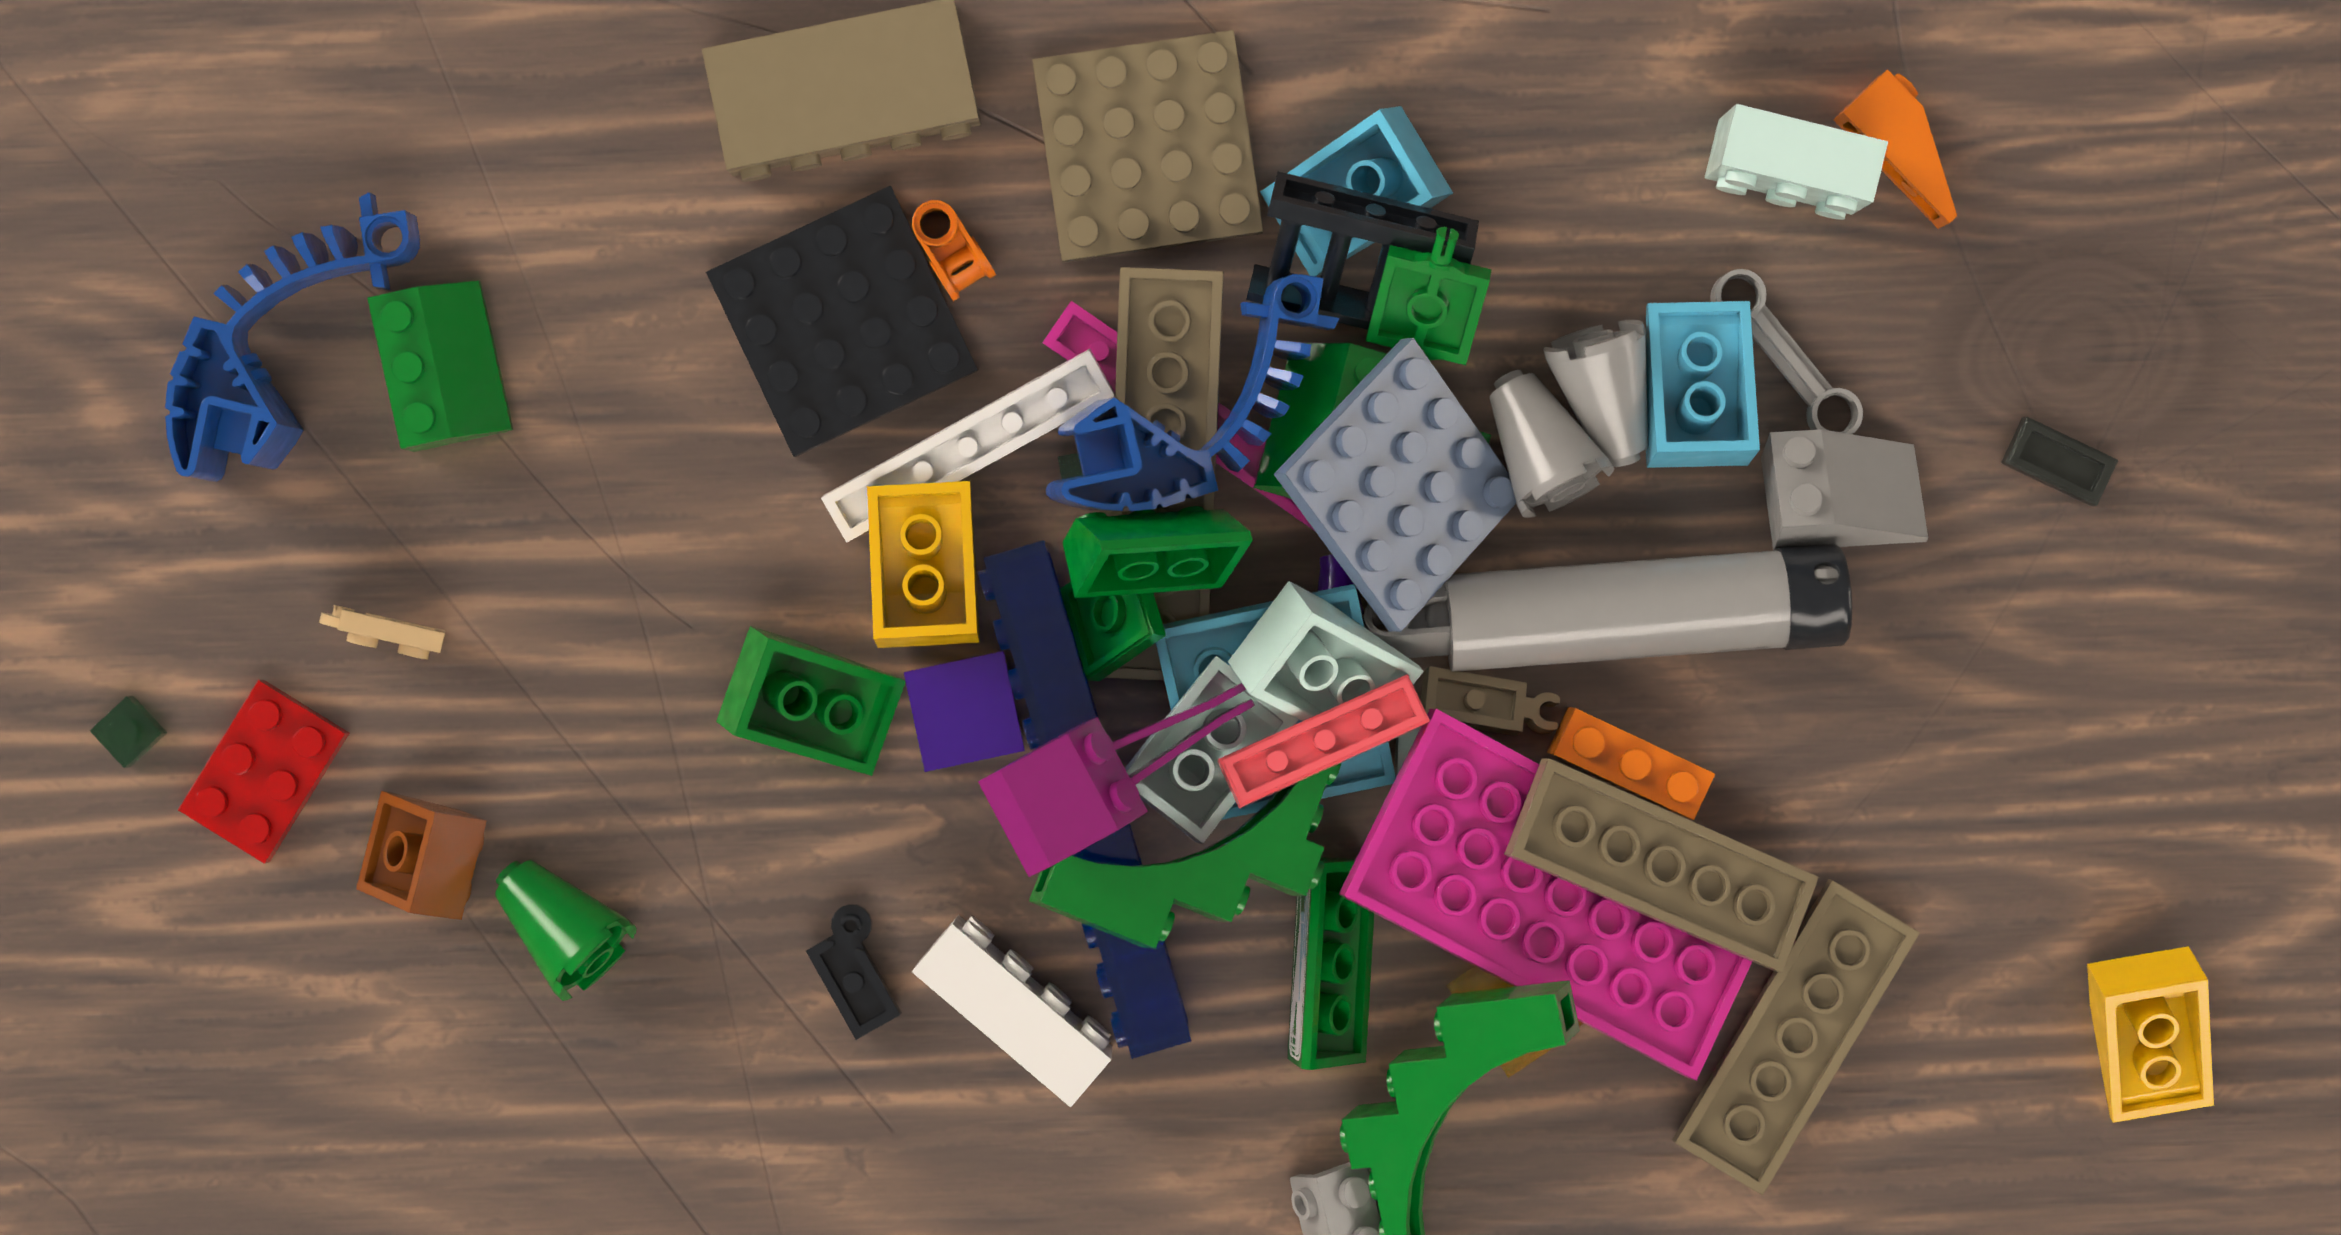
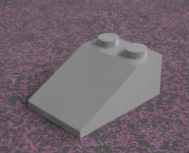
(1841, 490)

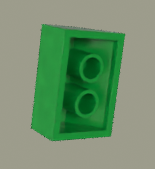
(440, 364)
(1327, 380)
(1153, 551)

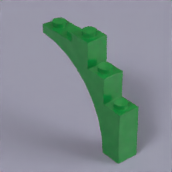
(1212, 882)
(1478, 1035)

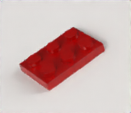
(263, 771)

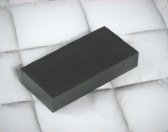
(2059, 461)

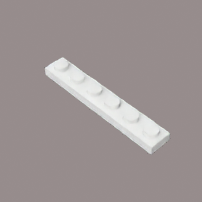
(977, 438)

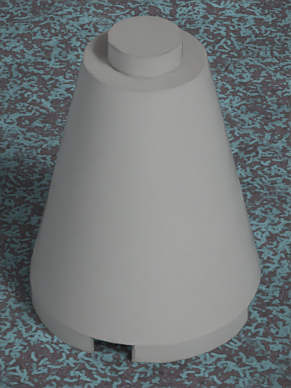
(1606, 386)
(1543, 445)

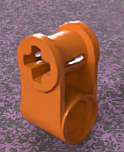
(952, 250)

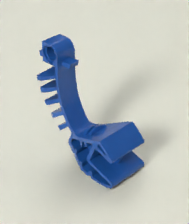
(220, 391)
(1141, 467)

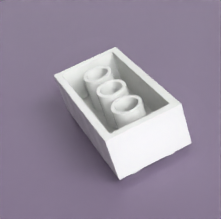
(1014, 1009)

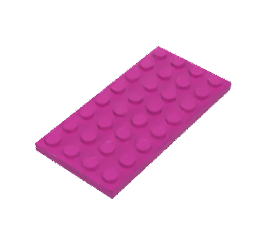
(1444, 876)

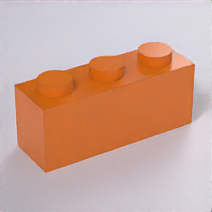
(1631, 763)

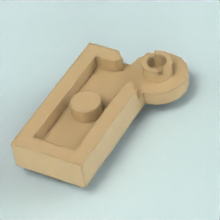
(368, 628)

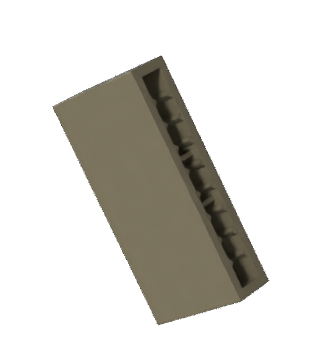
(841, 89)

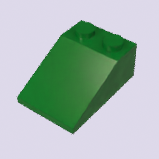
(809, 701)

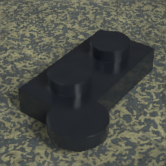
(852, 974)

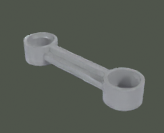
(1788, 355)

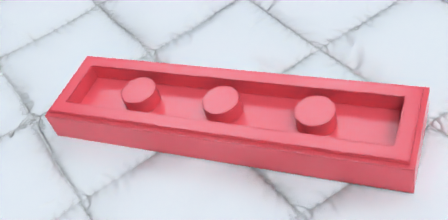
(1323, 741)

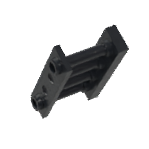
(1349, 215)

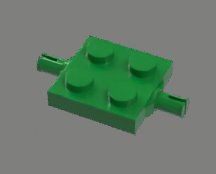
(1429, 300)

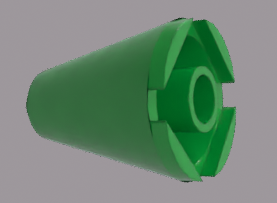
(561, 926)

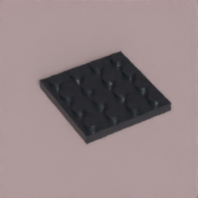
(842, 321)

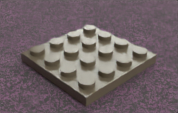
(1147, 146)

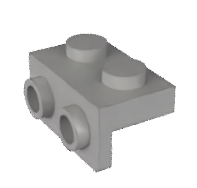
(1335, 1202)

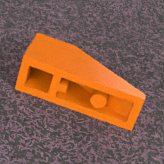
(1911, 161)

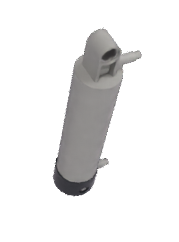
(1633, 609)

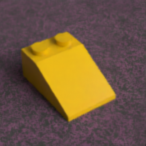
(922, 564)
(2152, 1033)

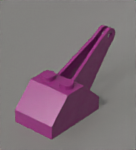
(1078, 787)

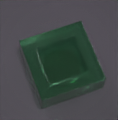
(128, 731)

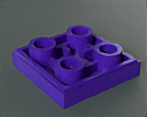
(964, 711)

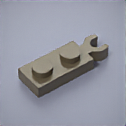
(1486, 701)

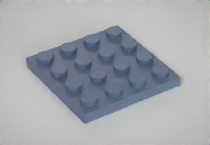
(1399, 484)

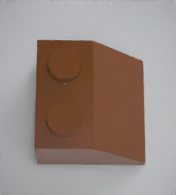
(421, 856)

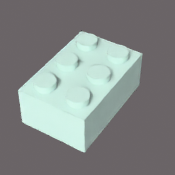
(1795, 161)

